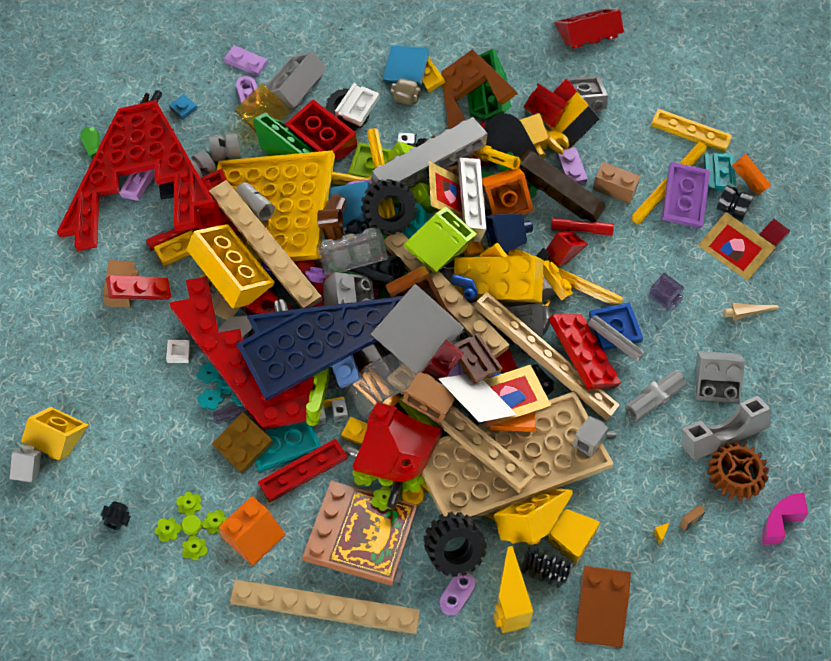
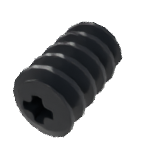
(546, 567)

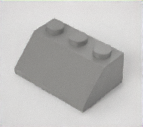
(296, 78)

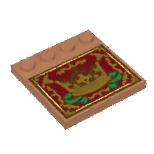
(357, 536)

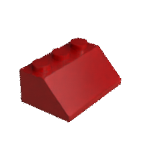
(590, 27)
(323, 130)

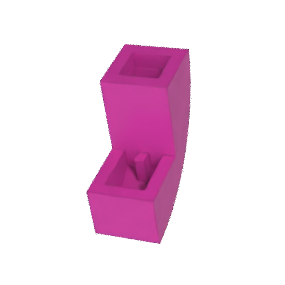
(789, 509)

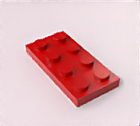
(214, 216)
(584, 351)

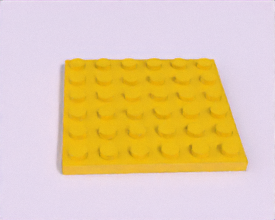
(298, 190)

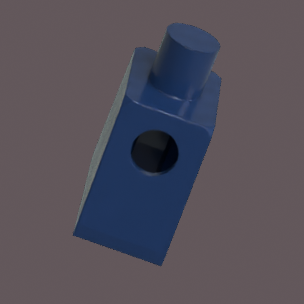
(507, 230)

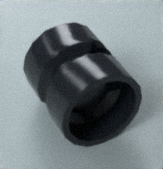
(734, 202)
(392, 266)

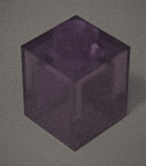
(666, 291)

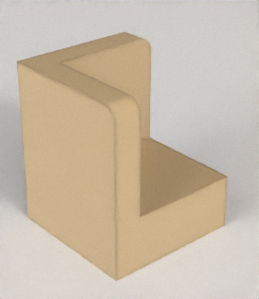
(222, 307)

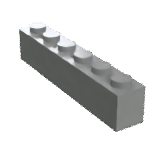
(441, 150)

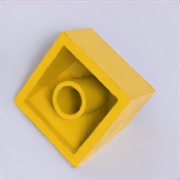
(53, 432)

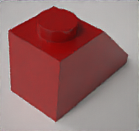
(565, 247)

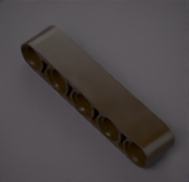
(561, 187)

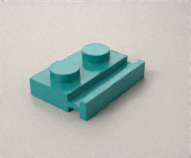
(720, 170)

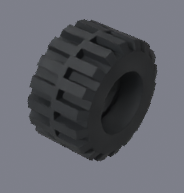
(404, 214)
(464, 557)

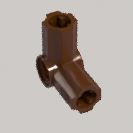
(332, 217)

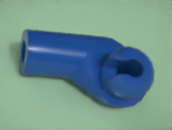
(467, 284)

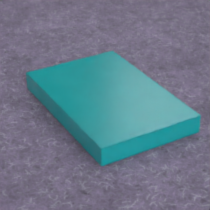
(289, 445)

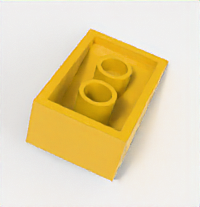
(531, 518)
(513, 603)

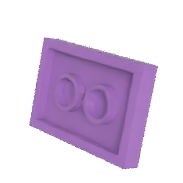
(685, 195)

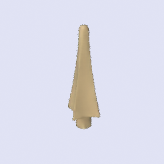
(741, 311)

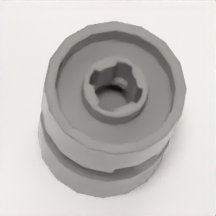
(224, 147)
(203, 164)

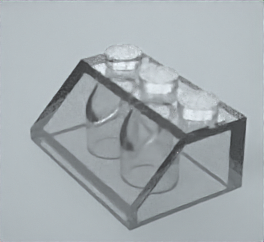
(352, 251)

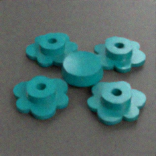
(209, 398)

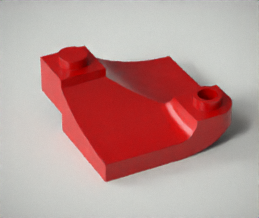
(395, 445)

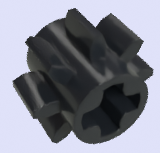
(356, 226)
(115, 515)

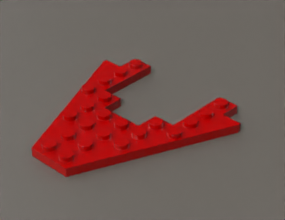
(135, 143)
(220, 348)

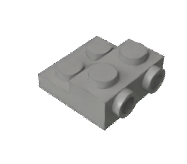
(591, 90)

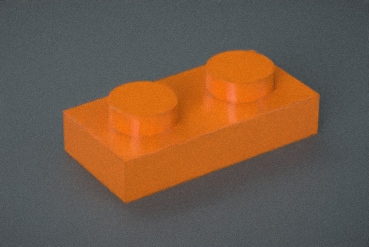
(751, 175)

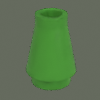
(90, 140)

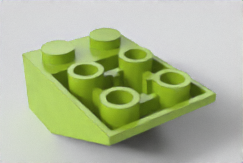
(440, 240)

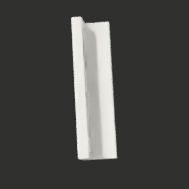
(472, 196)

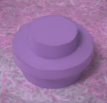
(315, 275)

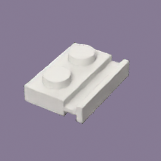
(357, 104)

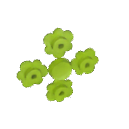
(377, 500)
(190, 525)

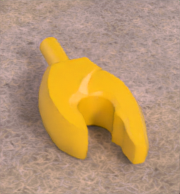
(556, 139)

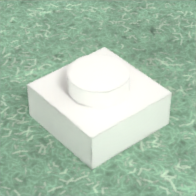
(178, 351)

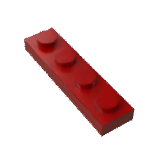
(302, 470)

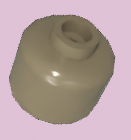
(405, 92)

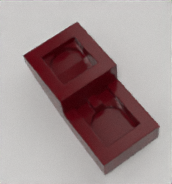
(774, 233)
(443, 361)

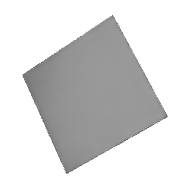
(416, 329)

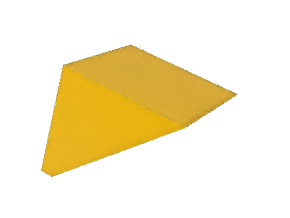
(660, 532)

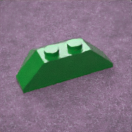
(482, 99)
(277, 138)

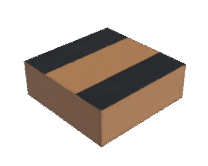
(692, 517)

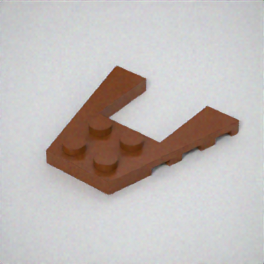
(465, 76)

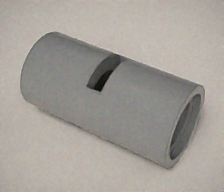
(255, 201)

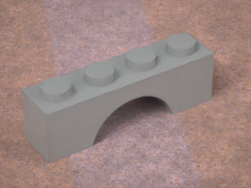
(749, 418)

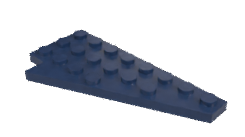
(308, 340)

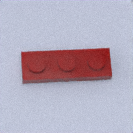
(138, 287)

